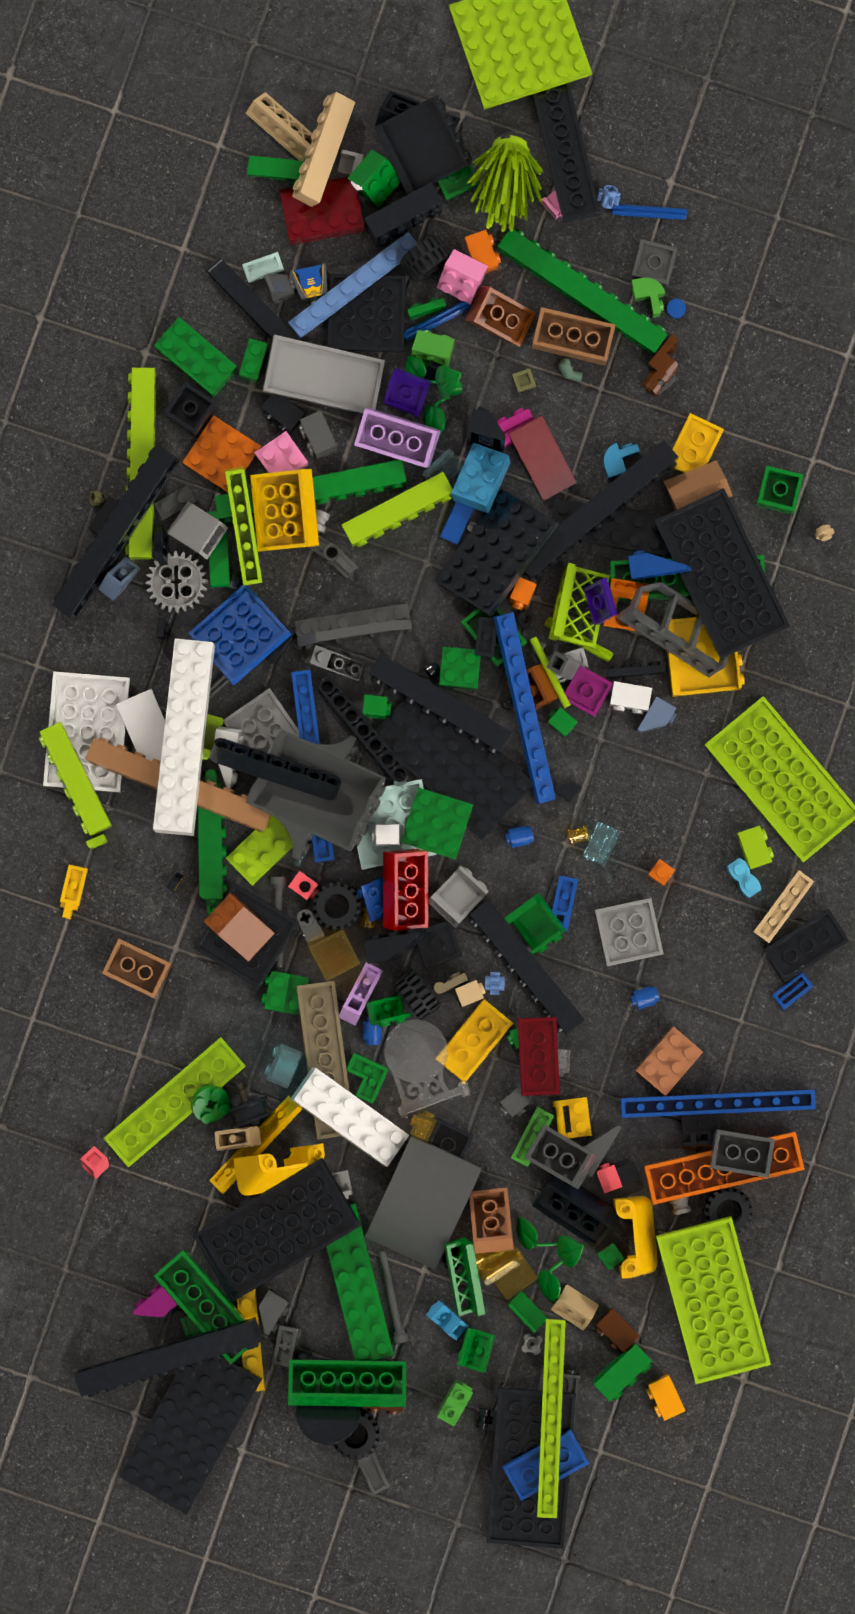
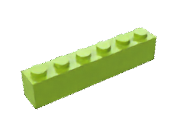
(401, 507)
(243, 525)
(75, 778)

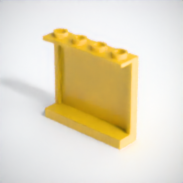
(688, 680)

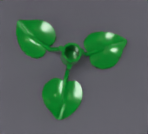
(448, 386)
(567, 1249)

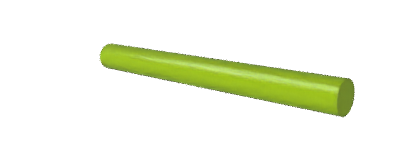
(551, 675)

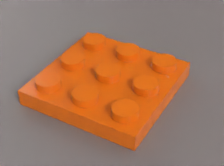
(220, 449)

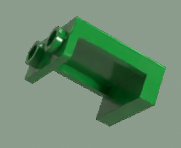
(537, 923)

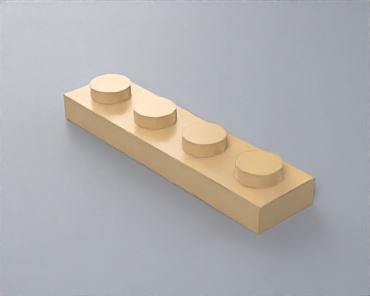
(783, 906)

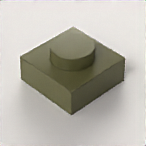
(524, 380)

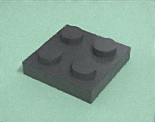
(654, 261)

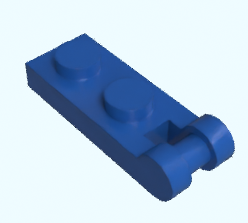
(565, 898)

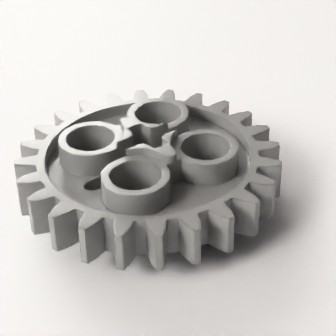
(194, 581)

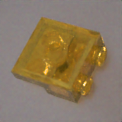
(495, 1265)

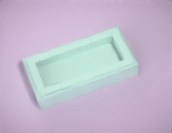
(258, 268)

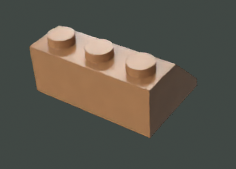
(696, 484)

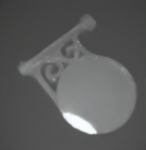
(417, 1054)

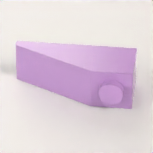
(360, 994)

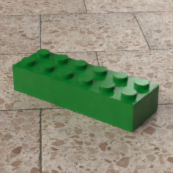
(199, 1296)
(347, 1383)

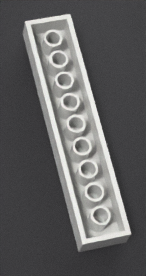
(184, 737)

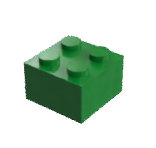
(374, 178)
(779, 490)
(459, 668)

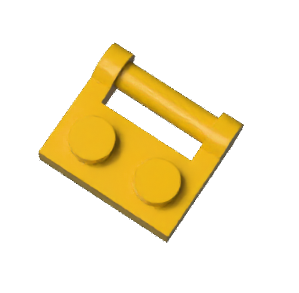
(578, 1117)

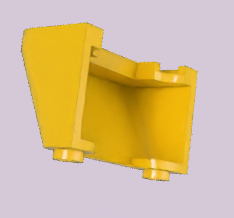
(260, 1172)
(641, 1211)

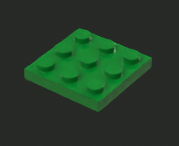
(437, 823)

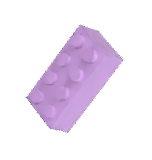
(397, 437)

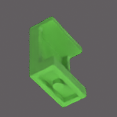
(455, 1402)

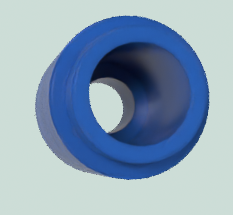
(519, 836)
(645, 997)
(371, 1033)

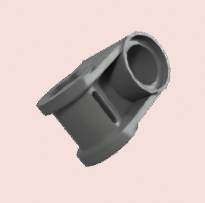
(311, 931)

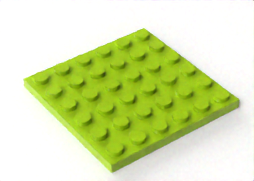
(519, 46)

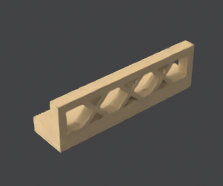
(278, 127)

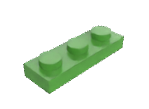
(539, 1118)

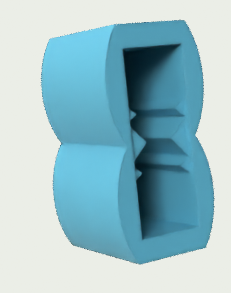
(746, 882)

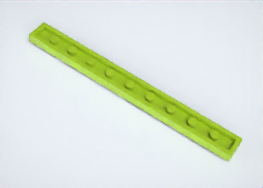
(551, 1418)

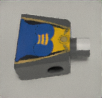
(310, 282)

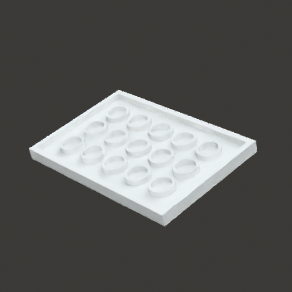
(87, 712)

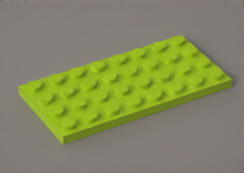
(782, 779)
(713, 1300)

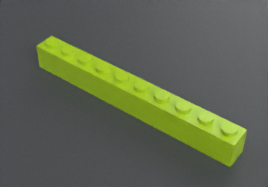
(142, 441)

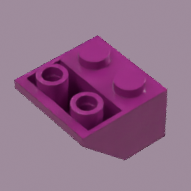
(156, 1305)

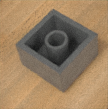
(318, 434)

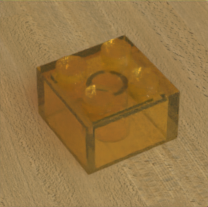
(334, 955)

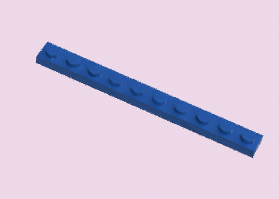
(524, 707)
(309, 731)

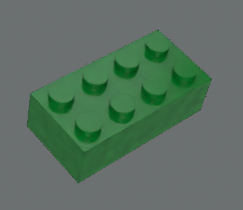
(196, 357)

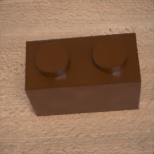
(617, 1329)

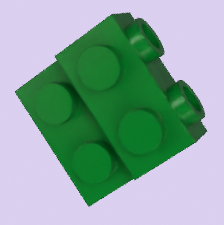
(282, 992)

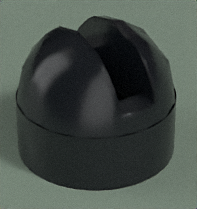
(432, 669)

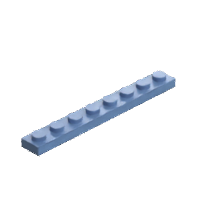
(351, 286)

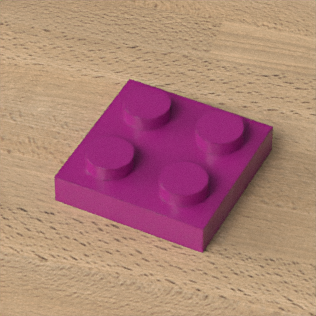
(587, 690)

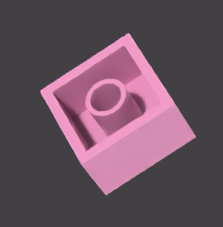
(462, 276)
(281, 455)

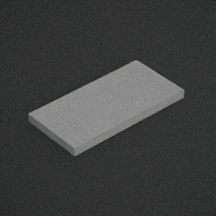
(323, 375)

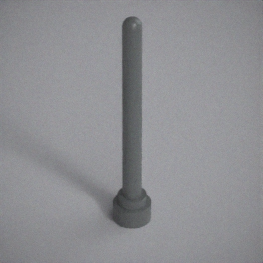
(278, 884)
(399, 1334)

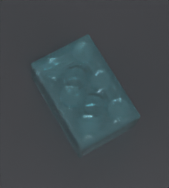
(284, 1065)

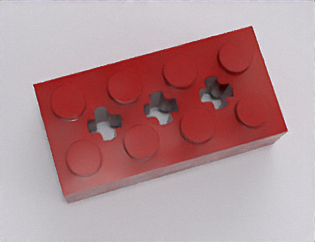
(405, 889)

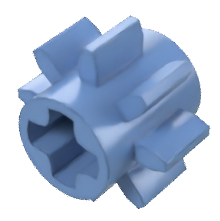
(608, 196)
(494, 983)

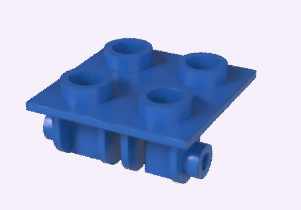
(373, 897)

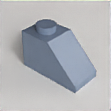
(118, 578)
(657, 716)

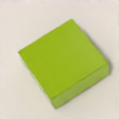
(97, 841)

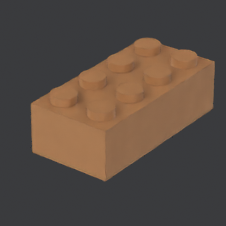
(573, 336)

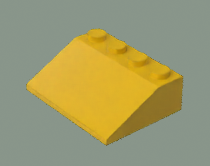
(284, 510)

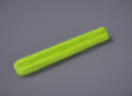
(599, 651)

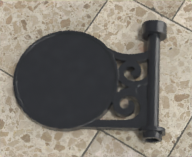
(327, 1423)

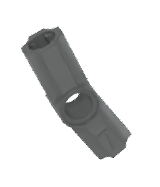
(340, 561)

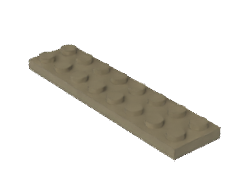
(322, 1038)

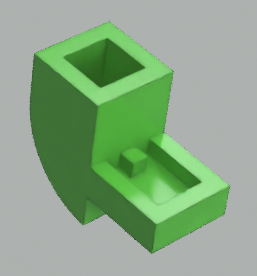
(649, 290)

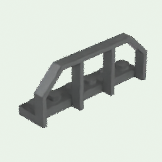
(353, 624)
(666, 639)

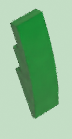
(274, 168)
(220, 560)

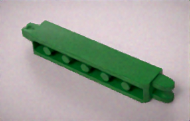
(211, 853)

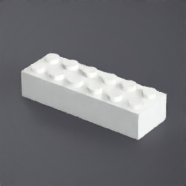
(349, 1117)

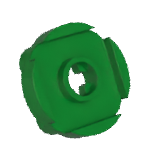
(217, 1110)

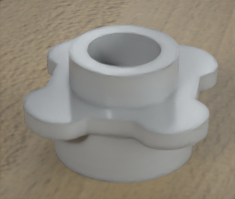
(535, 1348)

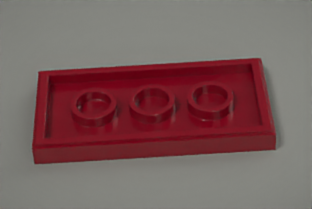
(542, 457)
(538, 1056)

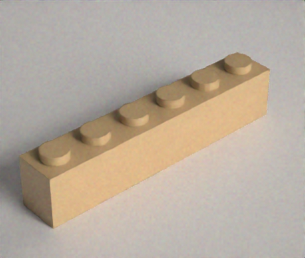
(323, 149)

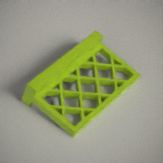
(563, 602)

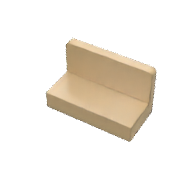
(575, 1307)

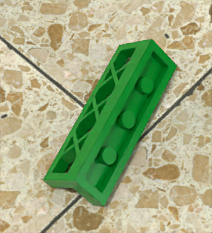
(471, 1277)

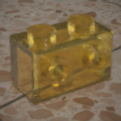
(423, 1125)

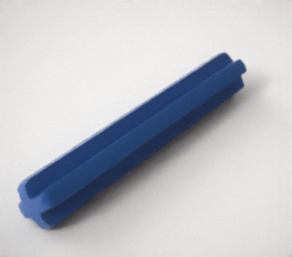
(649, 211)
(437, 319)

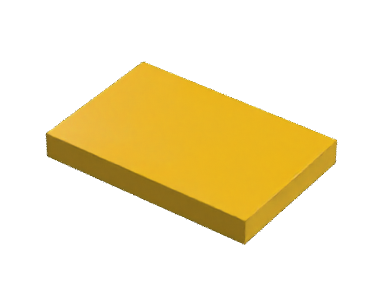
(696, 443)

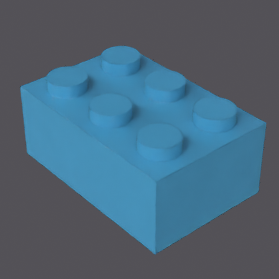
(480, 478)

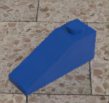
(648, 566)

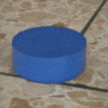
(676, 308)

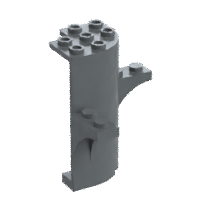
(307, 815)

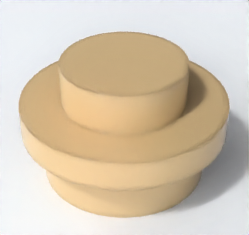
(824, 533)

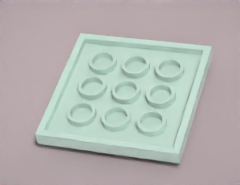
(393, 810)

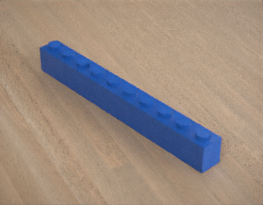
(717, 1103)

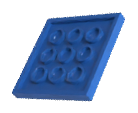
(241, 632)

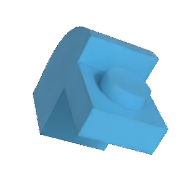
(613, 459)
(447, 1319)

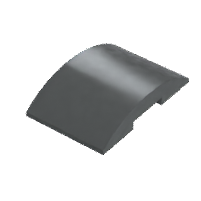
(423, 1202)

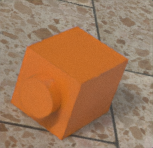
(661, 872)

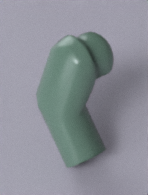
(567, 371)

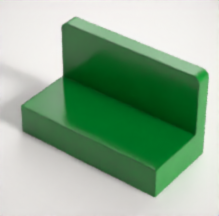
(527, 1311)

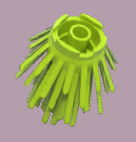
(506, 181)

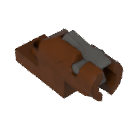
(662, 368)

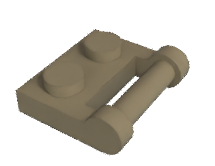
(455, 980)

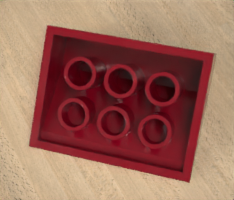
(333, 217)

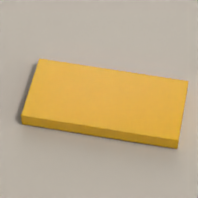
(476, 1040)

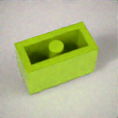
(754, 847)

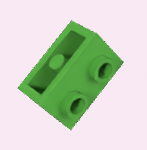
(433, 347)

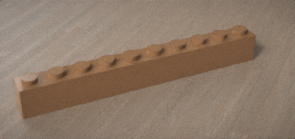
(146, 772)

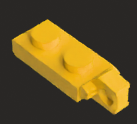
(72, 889)

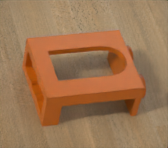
(625, 589)

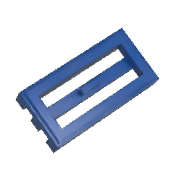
(779, 1000)

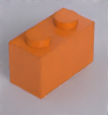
(480, 248)
(522, 594)

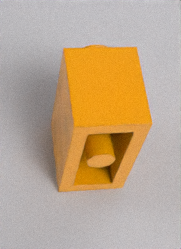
(665, 1396)

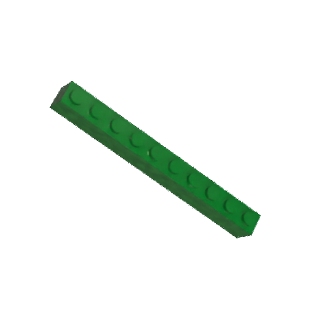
(582, 291)
(338, 485)

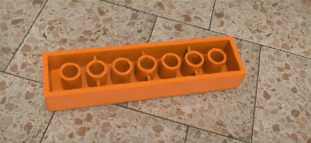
(692, 1174)

